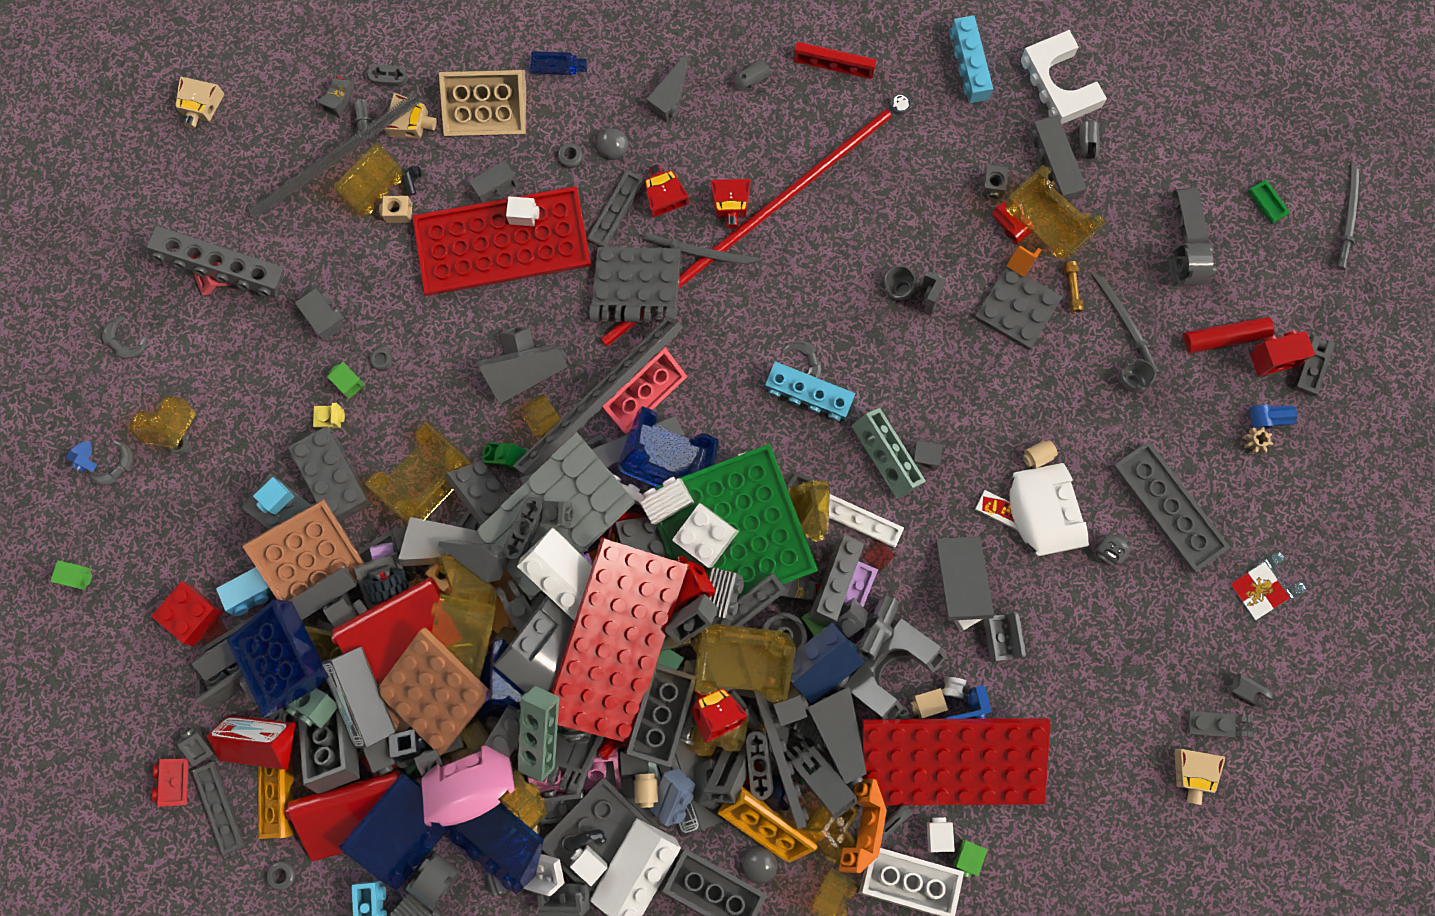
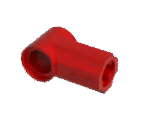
(1013, 227)

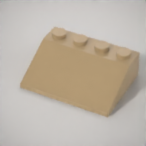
(483, 102)

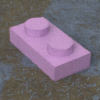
(861, 583)

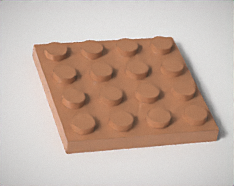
(302, 551)
(433, 691)

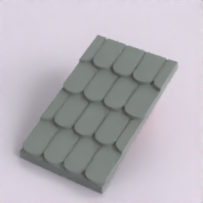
(568, 476)

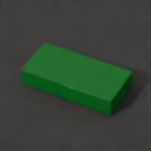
(1268, 201)

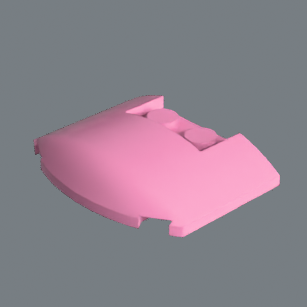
(466, 787)

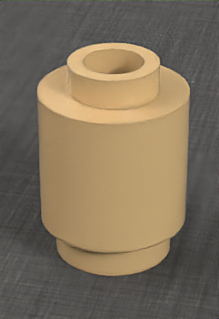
(1040, 454)
(645, 790)

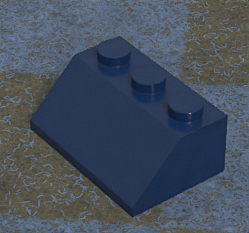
(824, 663)

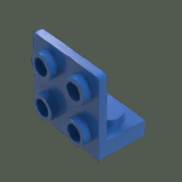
(979, 701)

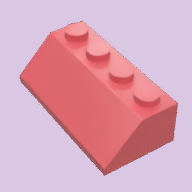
(645, 389)

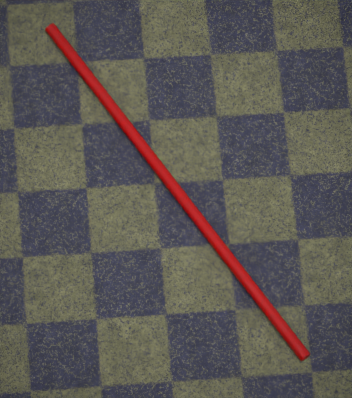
(766, 211)

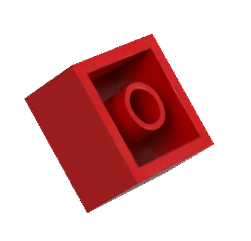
(1282, 353)
(187, 613)

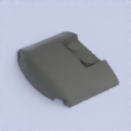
(537, 649)

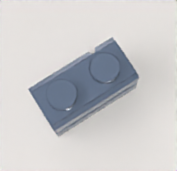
(673, 797)

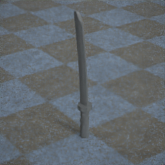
(1347, 238)
(704, 252)
(1140, 344)

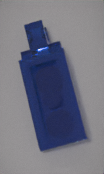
(556, 63)

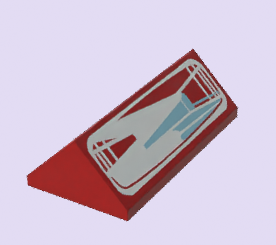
(253, 741)

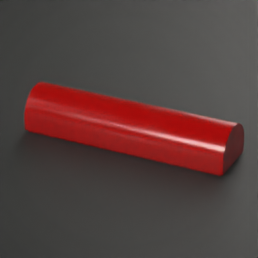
(834, 60)
(1228, 335)

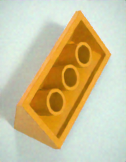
(274, 794)
(767, 827)

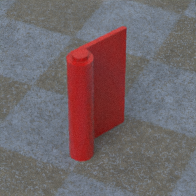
(389, 626)
(331, 816)

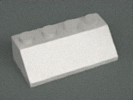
(557, 570)
(635, 871)
(912, 883)

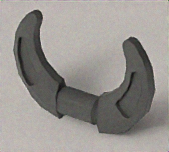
(809, 350)
(123, 352)
(125, 464)

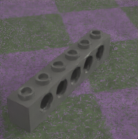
(164, 240)

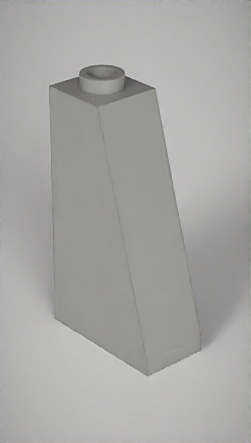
(423, 537)

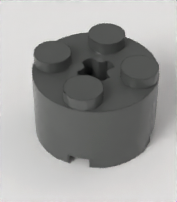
(1192, 264)
(788, 623)
(434, 881)

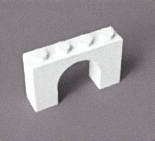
(1060, 102)

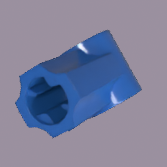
(1269, 416)

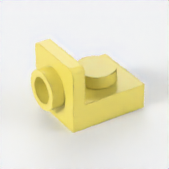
(328, 416)

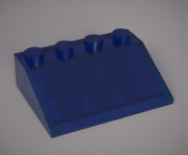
(277, 657)
(394, 834)
(501, 846)

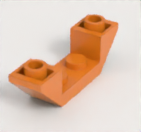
(870, 831)

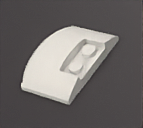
(1047, 510)

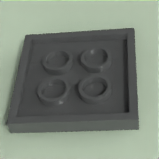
(1018, 307)

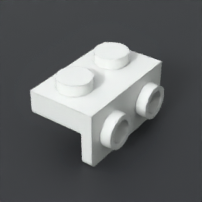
(548, 876)

